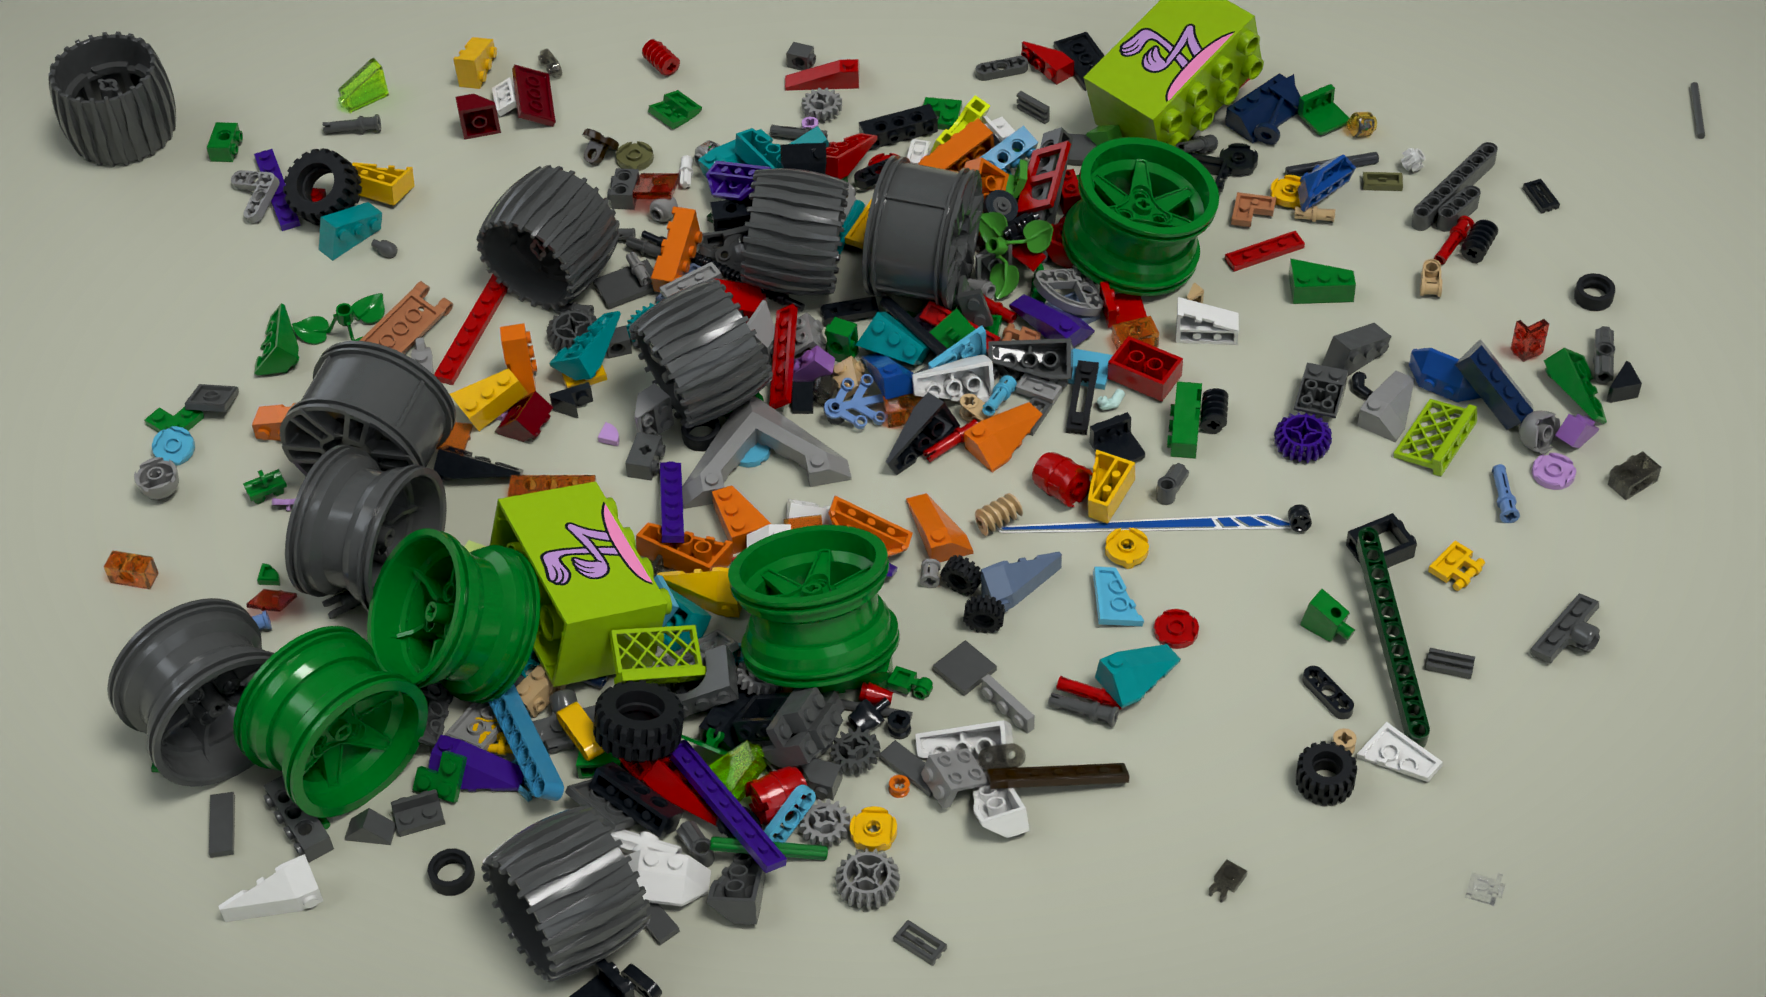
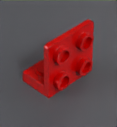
(1121, 306)

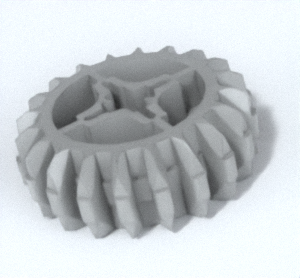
(866, 888)

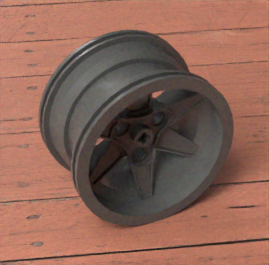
(353, 518)
(183, 688)

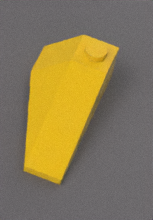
(705, 589)

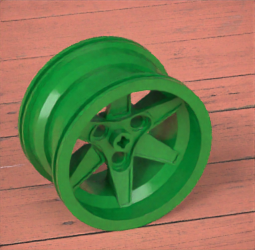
(1139, 216)
(814, 605)
(454, 615)
(330, 721)

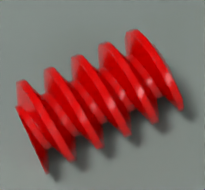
(660, 57)

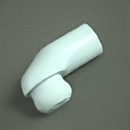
(1114, 402)

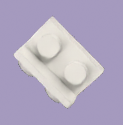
(504, 96)
(999, 127)

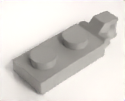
(423, 354)

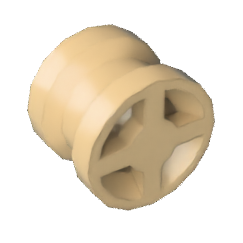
(1347, 735)

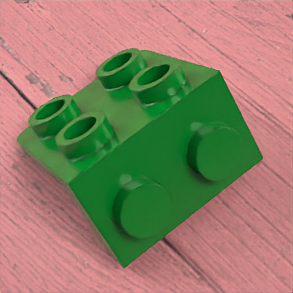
(1320, 110)

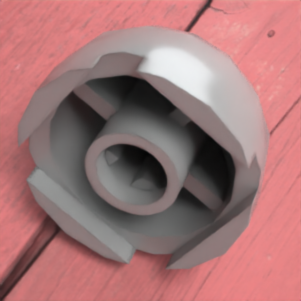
(1539, 431)
(157, 478)

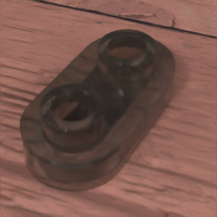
(552, 65)
(1001, 756)

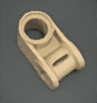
(1431, 278)
(969, 412)

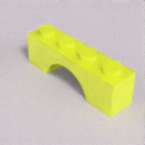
(973, 110)

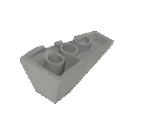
(1388, 407)

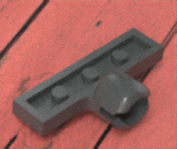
(1569, 629)
(550, 726)

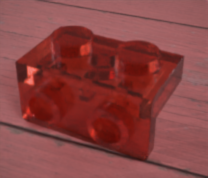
(1529, 340)

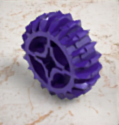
(1315, 432)

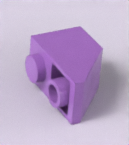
(813, 364)
(1577, 430)

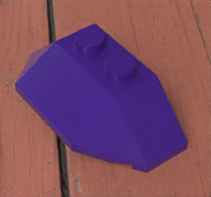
(732, 180)

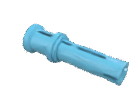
(1001, 392)

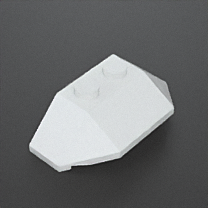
(670, 877)

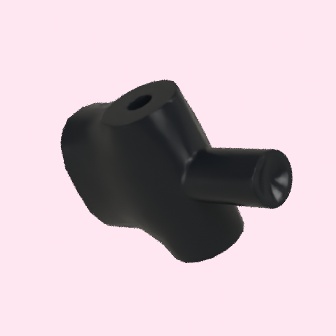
(868, 715)

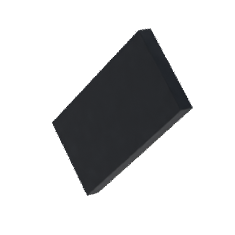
(1082, 51)

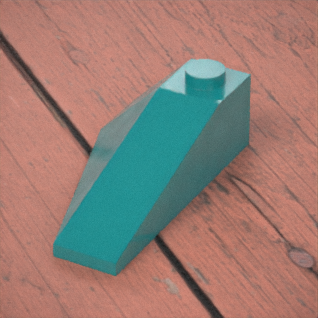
(723, 153)
(588, 350)
(687, 614)
(1134, 671)

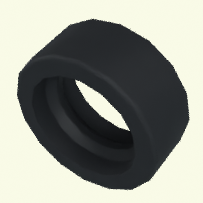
(1591, 302)
(700, 443)
(446, 857)

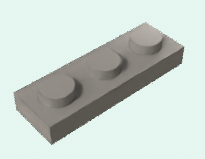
(699, 275)
(1007, 703)

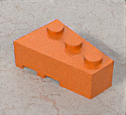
(736, 516)

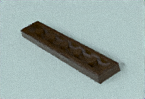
(1057, 775)

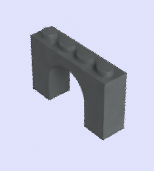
(717, 686)

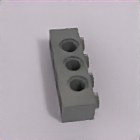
(297, 822)

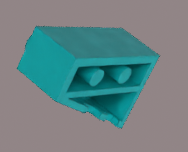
(347, 229)
(893, 339)

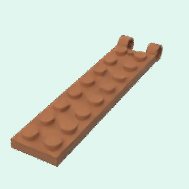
(406, 322)

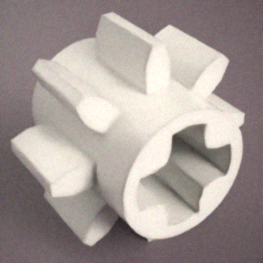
(1413, 159)

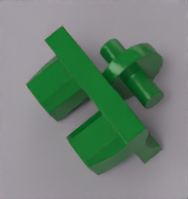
(265, 485)

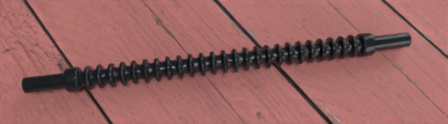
(728, 273)

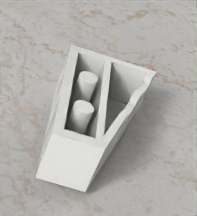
(1205, 324)

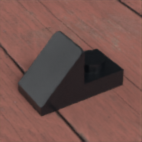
(567, 400)

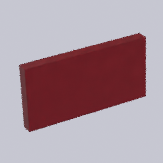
(533, 95)

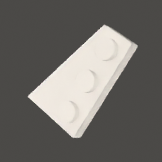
(1399, 753)

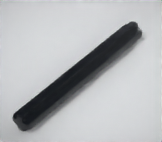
(1356, 160)
(912, 325)

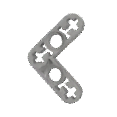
(256, 209)

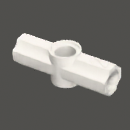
(645, 841)

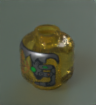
(1362, 124)

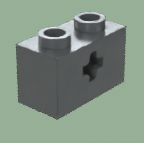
(645, 456)

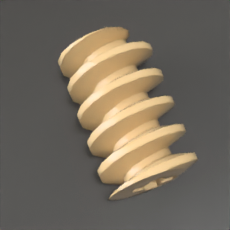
(997, 512)

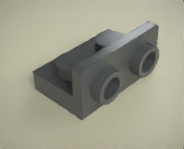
(417, 812)

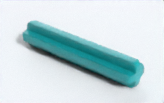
(854, 213)

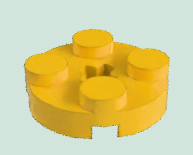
(1281, 188)
(1127, 557)
(877, 840)

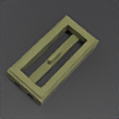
(1382, 181)

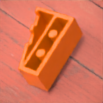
(519, 354)

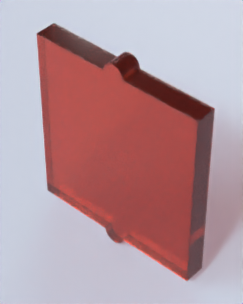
(271, 600)

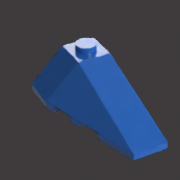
(889, 375)

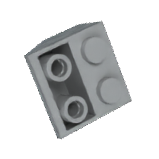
(653, 411)

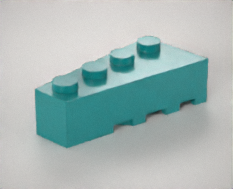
(757, 149)

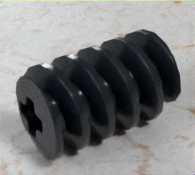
(1479, 240)
(1214, 410)

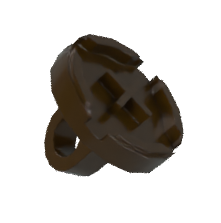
(598, 143)

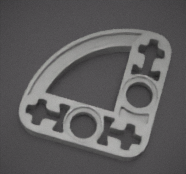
(1047, 281)

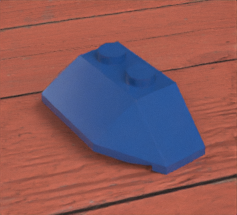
(1324, 180)
(1439, 374)

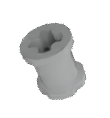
(930, 573)

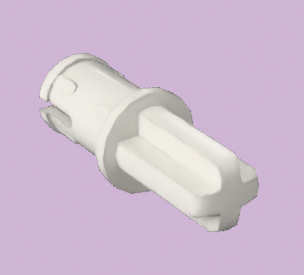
(686, 171)

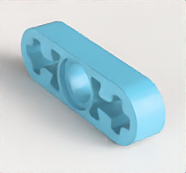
(789, 826)

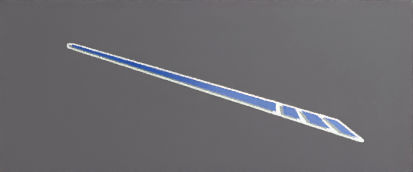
(1255, 521)

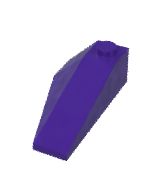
(1051, 321)
(482, 768)

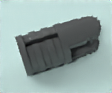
(347, 601)

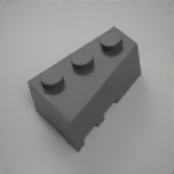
(1356, 348)

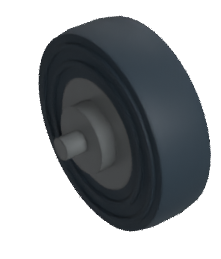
(1001, 202)

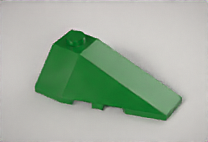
(279, 346)
(1574, 376)

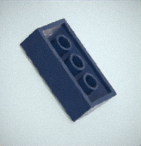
(1258, 108)
(1494, 385)

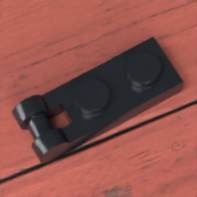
(850, 309)

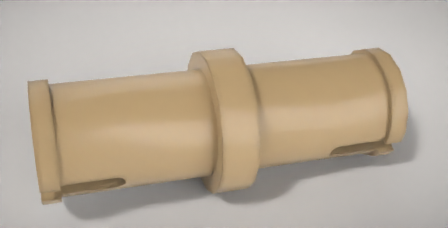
(1315, 214)

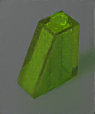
(363, 87)
(739, 767)

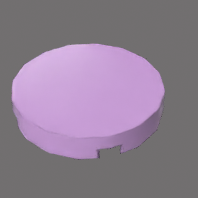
(1554, 471)

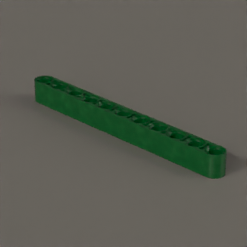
(1392, 645)

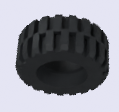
(305, 174)
(638, 721)

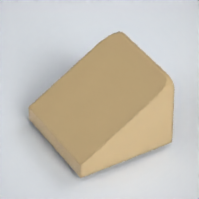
(1196, 293)

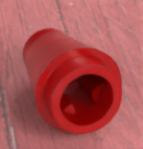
(874, 693)

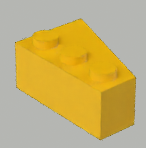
(475, 62)
(384, 184)
(489, 397)
(1109, 485)

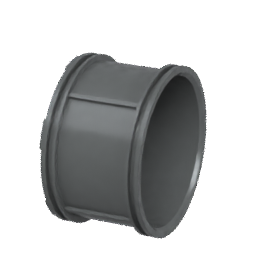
(921, 231)
(372, 402)

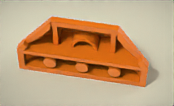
(847, 514)

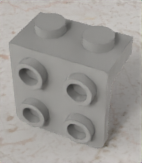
(809, 333)
(950, 773)

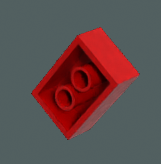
(1145, 368)

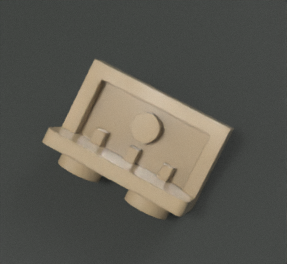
(849, 369)
(536, 691)

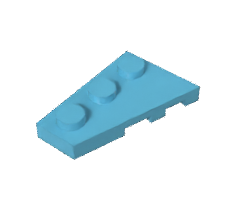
(971, 345)
(1112, 600)

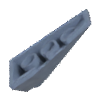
(1017, 580)

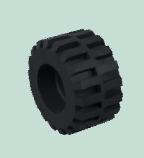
(1329, 758)

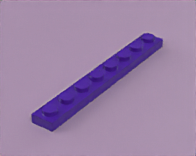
(727, 808)

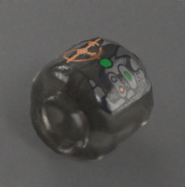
(824, 389)

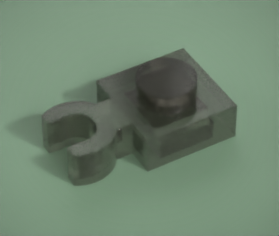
(1227, 878)

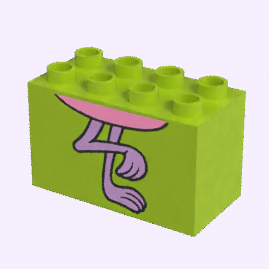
(1175, 69)
(585, 579)

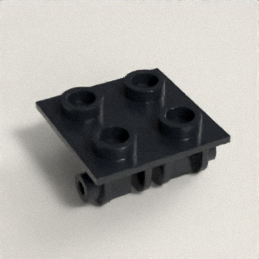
(1015, 227)

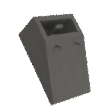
(1321, 390)

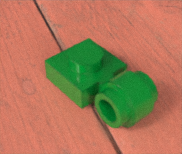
(905, 680)

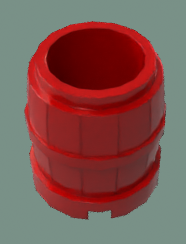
(1062, 478)
(772, 791)

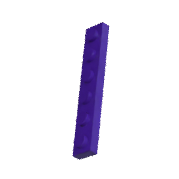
(286, 217)
(671, 502)

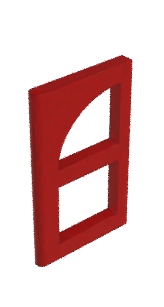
(1026, 202)

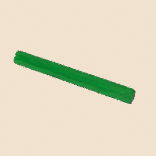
(788, 849)

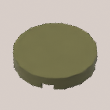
(634, 156)

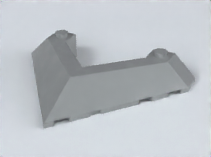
(761, 424)

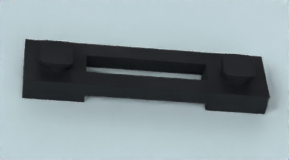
(1079, 421)

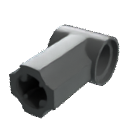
(1170, 483)
(696, 843)

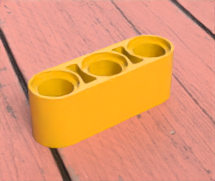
(580, 730)

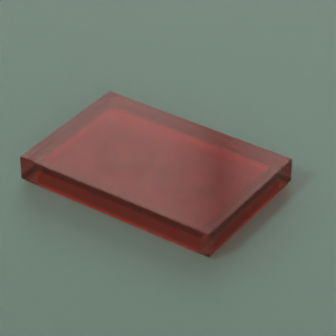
(656, 186)

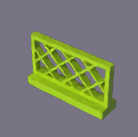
(1451, 440)
(664, 673)

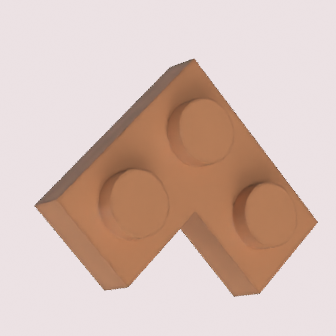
(1251, 204)

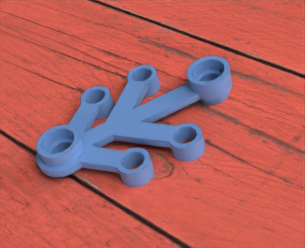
(857, 403)

